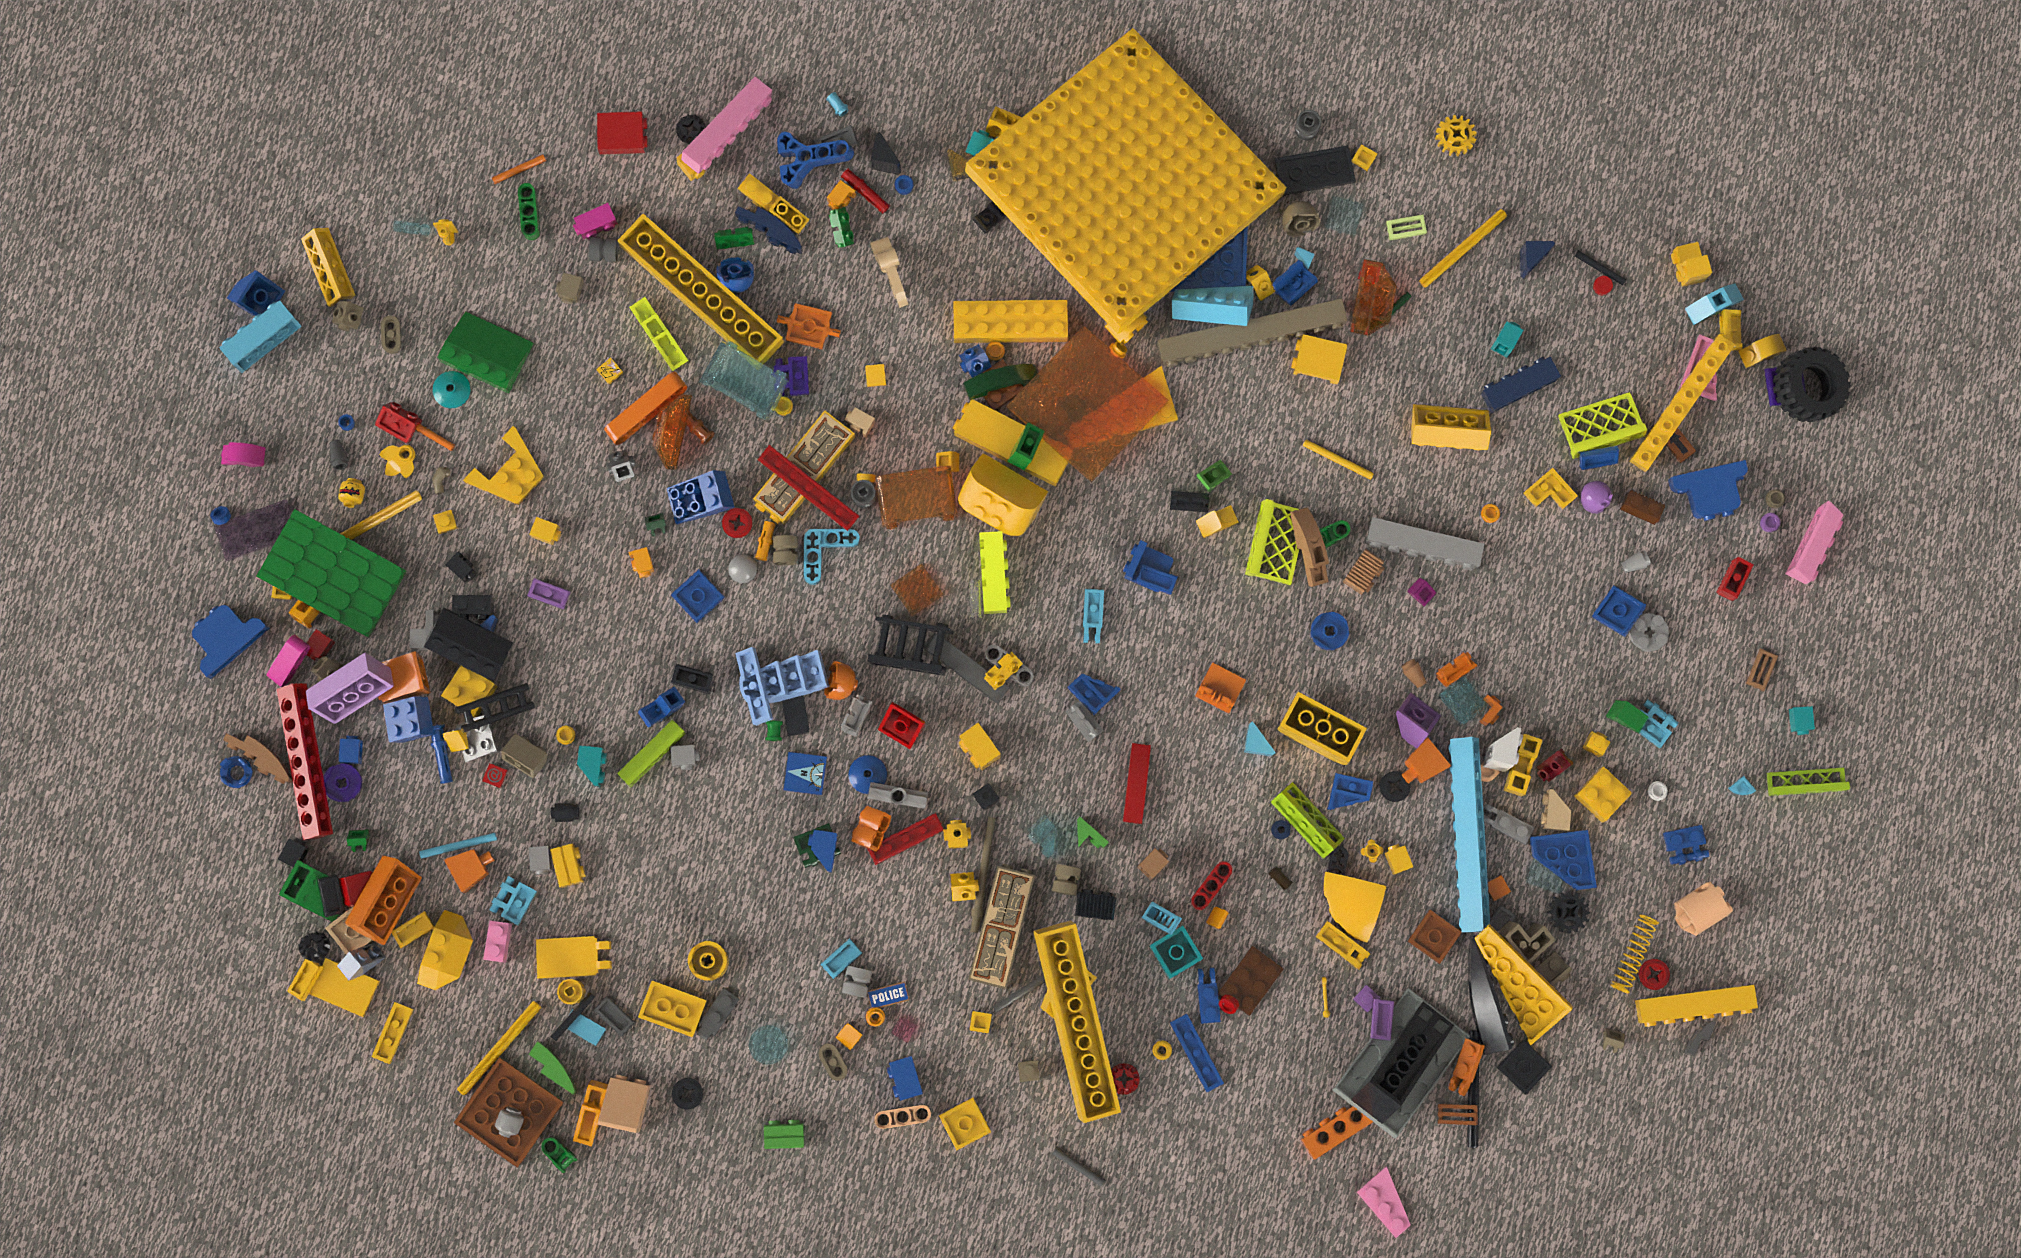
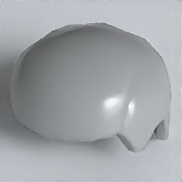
(742, 568)

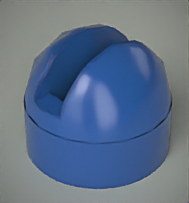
(343, 423)

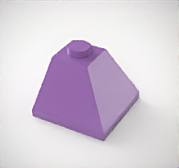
(1416, 720)

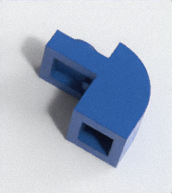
(662, 707)

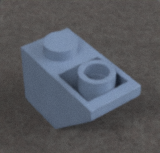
(360, 961)

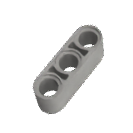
(1015, 676)

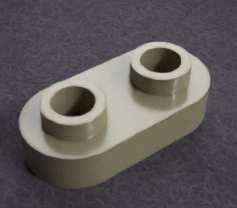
(391, 335)
(832, 1062)

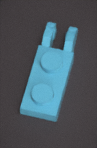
(1093, 613)

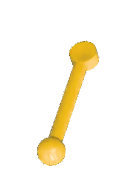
(1326, 1013)

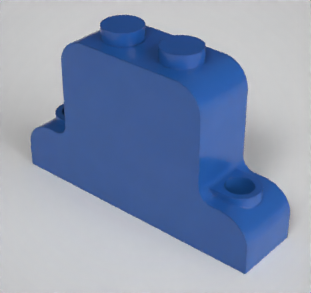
(1711, 489)
(225, 637)

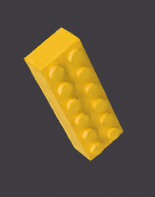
(1010, 321)

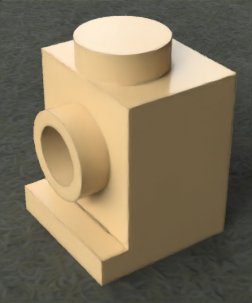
(860, 421)

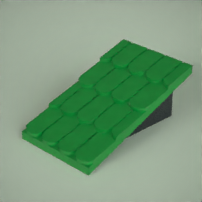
(331, 573)

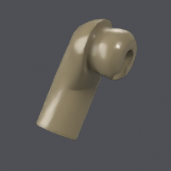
(438, 477)

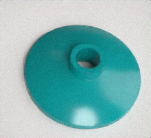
(457, 396)

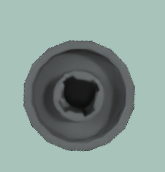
(1307, 125)
(603, 249)
(863, 494)

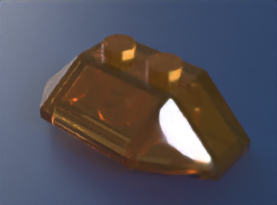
(1373, 299)
(670, 430)

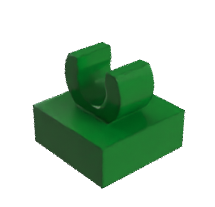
(357, 838)

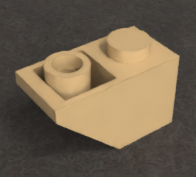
(1557, 813)

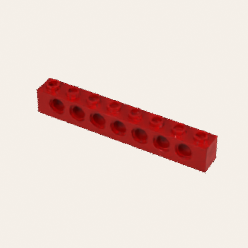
(304, 762)

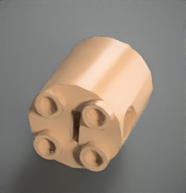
(1701, 909)

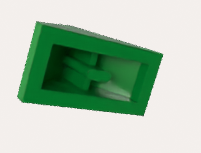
(1627, 715)

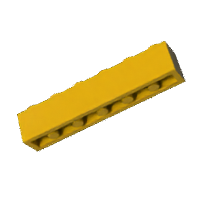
(1696, 1004)

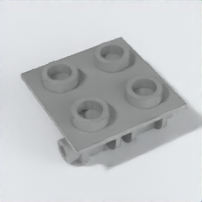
(480, 741)

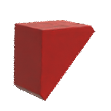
(352, 886)

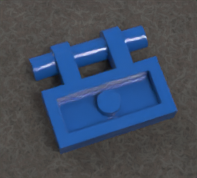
(1686, 838)

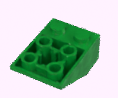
(303, 889)

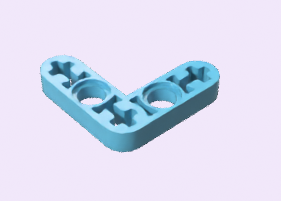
(822, 542)

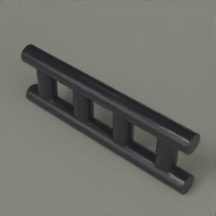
(501, 697)

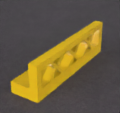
(330, 263)

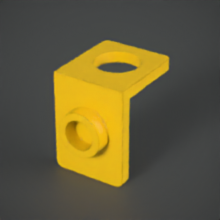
(1261, 282)

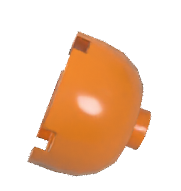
(841, 681)

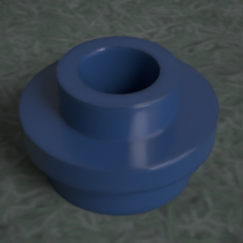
(1274, 829)

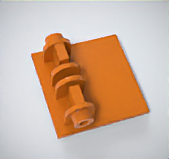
(1220, 688)

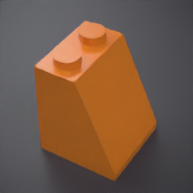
(408, 678)

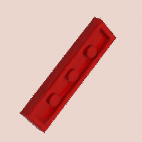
(907, 838)

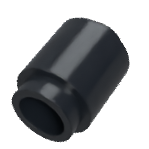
(565, 812)

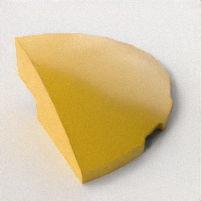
(1353, 903)

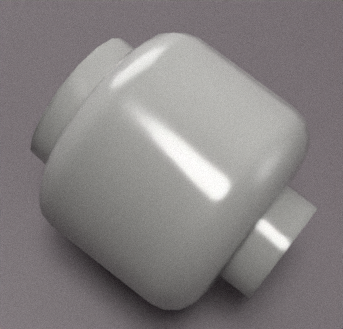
(509, 1122)

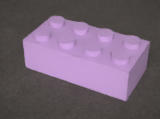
(349, 688)

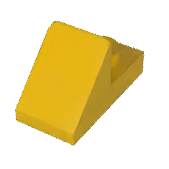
(1217, 521)

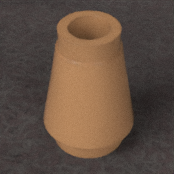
(1414, 673)

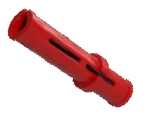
(862, 188)

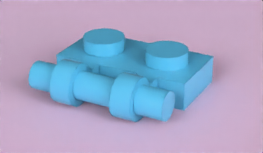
(1653, 730)
(517, 904)

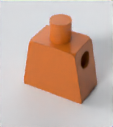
(1425, 763)
(469, 868)

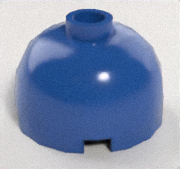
(735, 274)

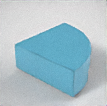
(1742, 787)

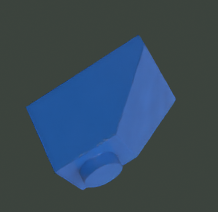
(255, 293)

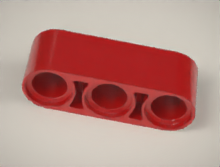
(1218, 879)

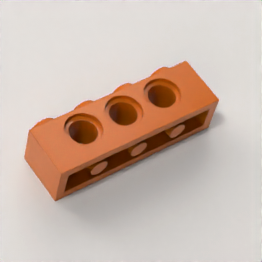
(1317, 1148)

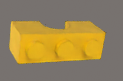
(1519, 774)

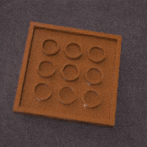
(502, 1089)

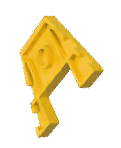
(515, 477)

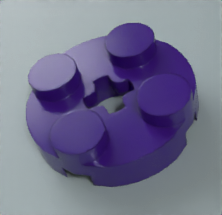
(353, 781)

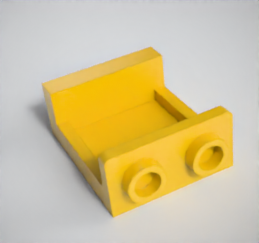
(1319, 358)

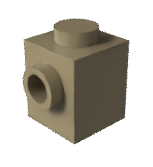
(569, 288)

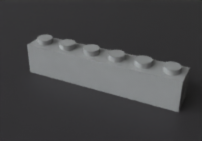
(1424, 543)

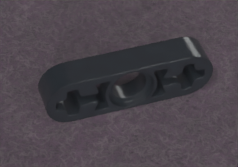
(1332, 858)

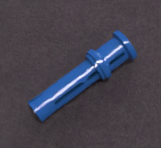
(439, 745)

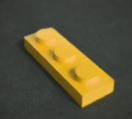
(392, 1033)

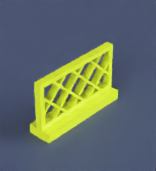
(1611, 438)
(1259, 542)

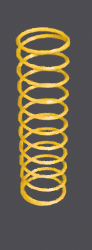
(1619, 986)

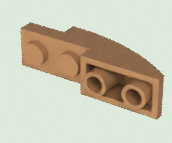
(1312, 545)
(266, 759)

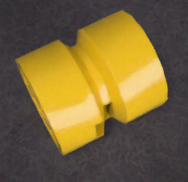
(571, 991)

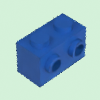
(905, 1078)

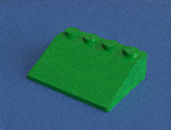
(485, 352)

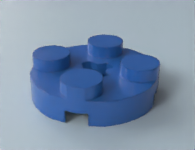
(1327, 620)

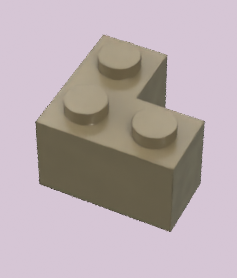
(1527, 943)

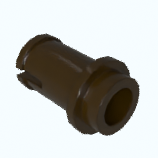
(1280, 878)

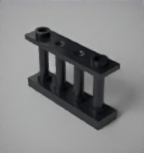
(916, 663)

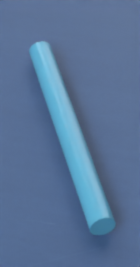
(458, 845)

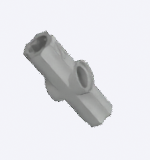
(910, 797)

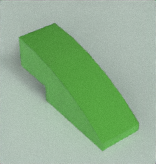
(553, 1067)

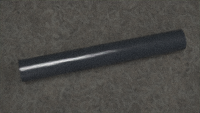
(1601, 268)
(573, 1016)

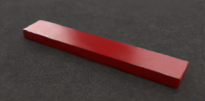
(808, 488)

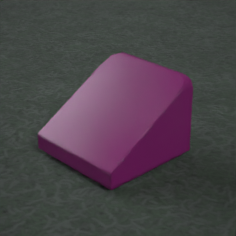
(1422, 591)

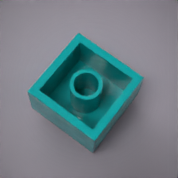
(1175, 952)

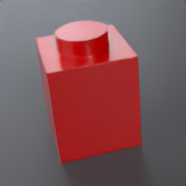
(319, 645)

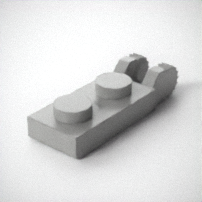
(1509, 825)

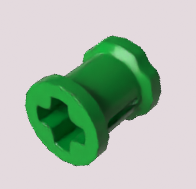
(773, 730)

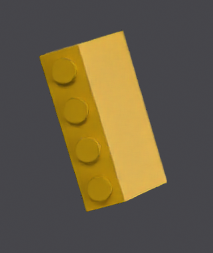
(1450, 427)

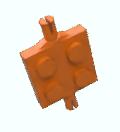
(808, 326)

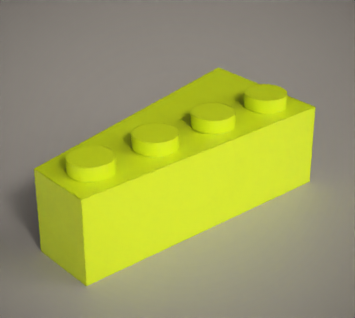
(993, 572)

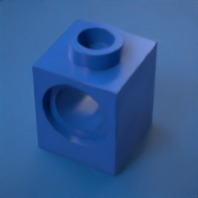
(351, 750)

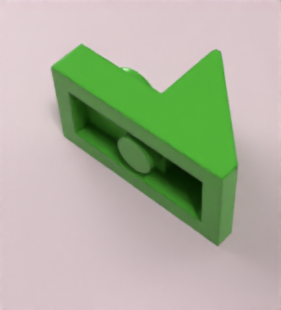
(1214, 475)
(1084, 831)

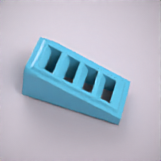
(1151, 913)

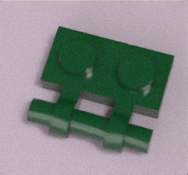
(802, 845)

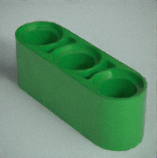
(526, 203)

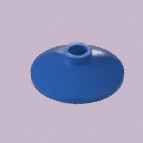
(862, 764)

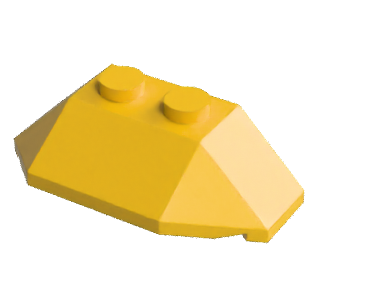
(445, 951)

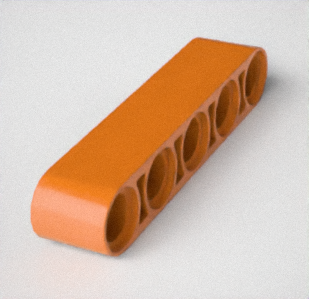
(645, 408)

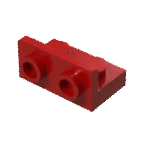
(398, 421)

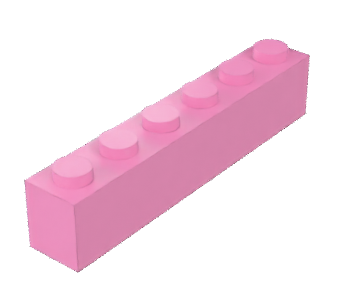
(727, 125)

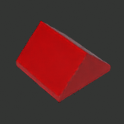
(901, 725)

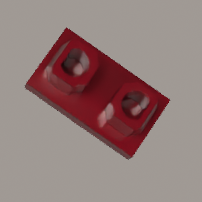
(1553, 765)

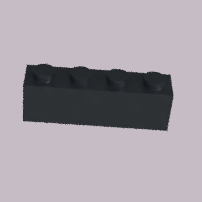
(468, 644)

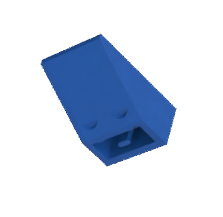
(700, 497)

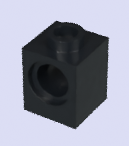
(986, 796)
(293, 851)

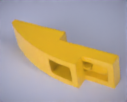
(772, 203)

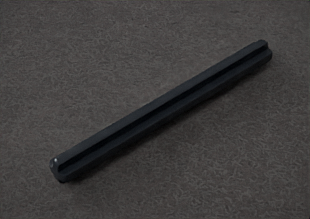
(1473, 1099)

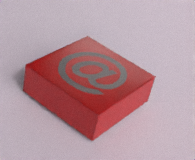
(495, 775)

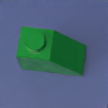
(1026, 446)

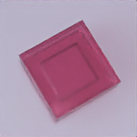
(904, 1029)

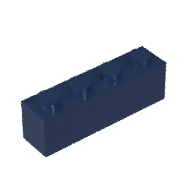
(1521, 384)

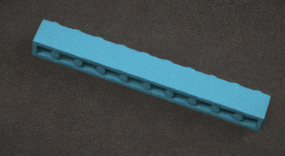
(1470, 834)

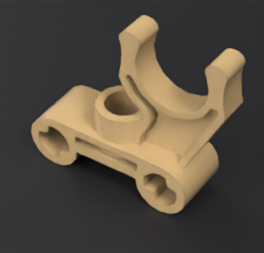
(888, 262)

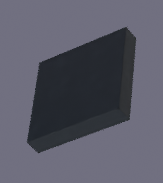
(1524, 1067)

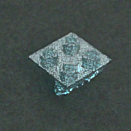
(1463, 701)

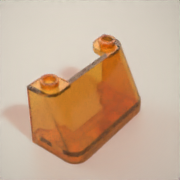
(916, 496)

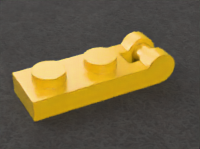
(1342, 944)

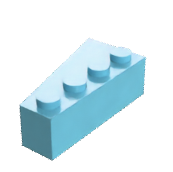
(1214, 305)

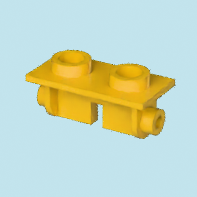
(446, 230)
(1010, 665)

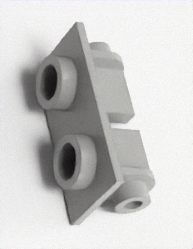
(1084, 721)
(853, 723)

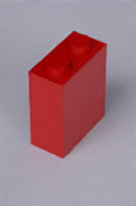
(621, 133)

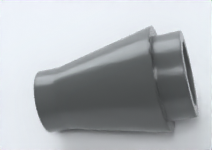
(338, 457)

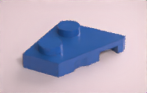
(1092, 693)
(1348, 791)

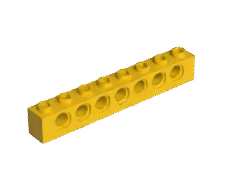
(1682, 402)

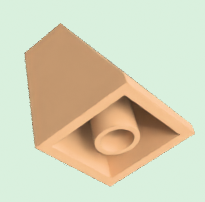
(624, 1104)

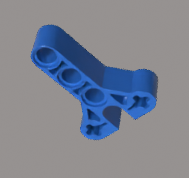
(800, 167)

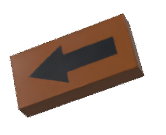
(1680, 446)

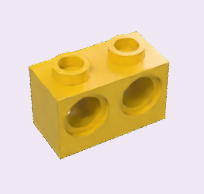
(1000, 122)

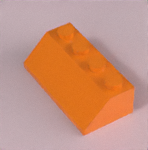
(383, 899)

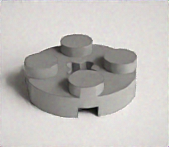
(1643, 641)

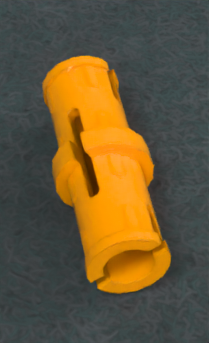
(765, 541)

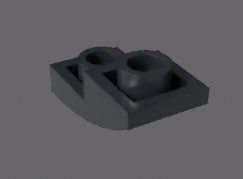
(989, 217)

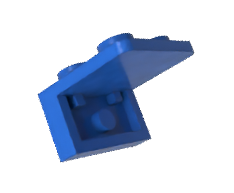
(1146, 556)

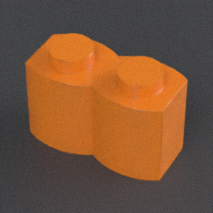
(871, 828)

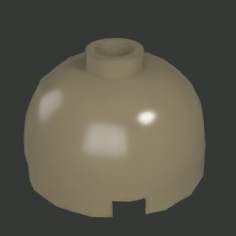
(1300, 217)

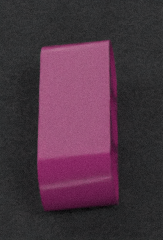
(288, 660)

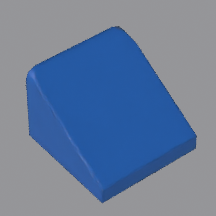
(490, 623)

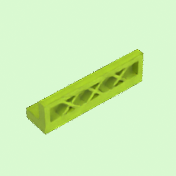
(651, 753)
(1810, 787)
(1305, 821)

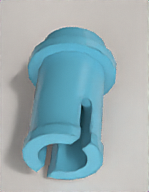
(839, 107)

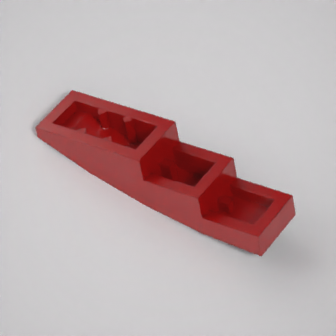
(1136, 783)

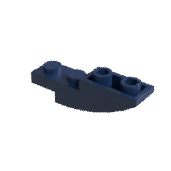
(776, 230)

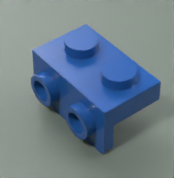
(1294, 283)

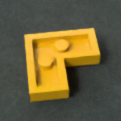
(1550, 485)

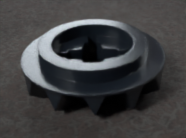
(686, 121)
(1385, 788)
(311, 953)
(678, 1091)

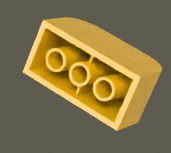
(1001, 496)
(1321, 729)

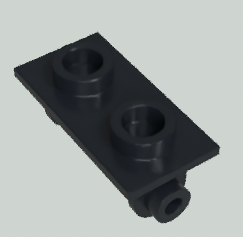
(1189, 501)

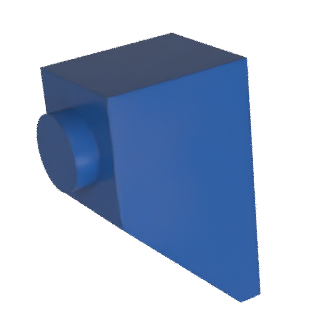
(824, 847)

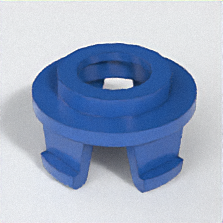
(226, 766)

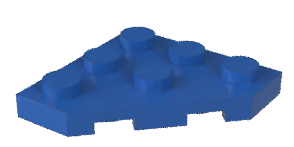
(1567, 857)

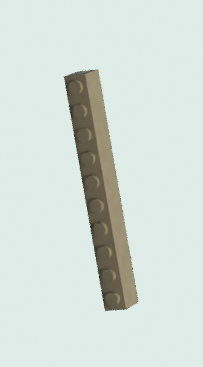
(1258, 331)

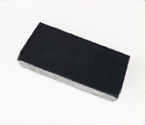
(795, 716)

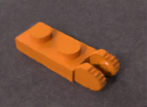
(1466, 1066)

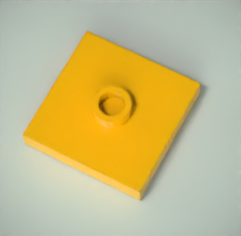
(965, 1123)

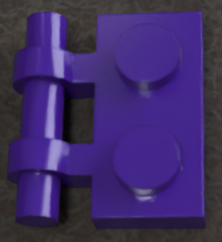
(798, 374)

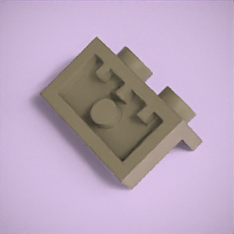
(1554, 969)

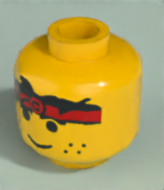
(351, 492)

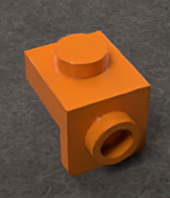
(1491, 716)

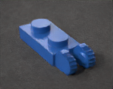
(1208, 998)

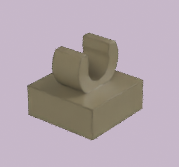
(1613, 1038)

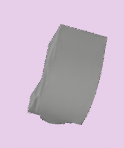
(419, 636)

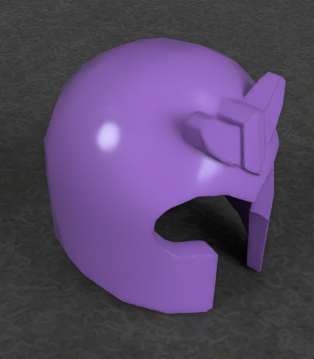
(1596, 496)

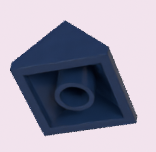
(1532, 254)

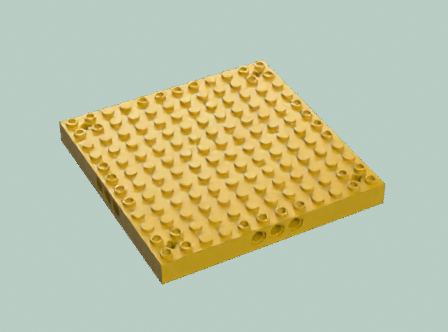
(1125, 180)

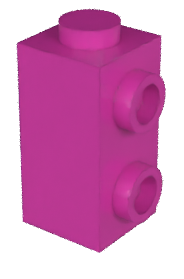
(595, 221)

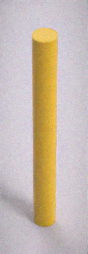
(1338, 459)

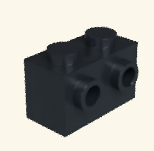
(473, 606)

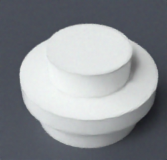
(1657, 791)

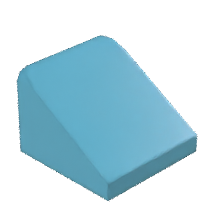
(1305, 256)

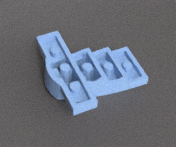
(778, 680)

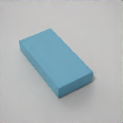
(841, 958)
(587, 1029)

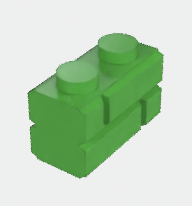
(784, 1135)

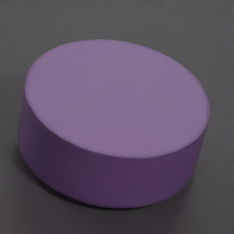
(1770, 522)

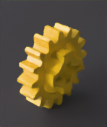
(1451, 130)

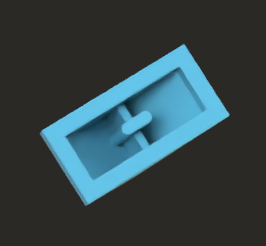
(1256, 742)

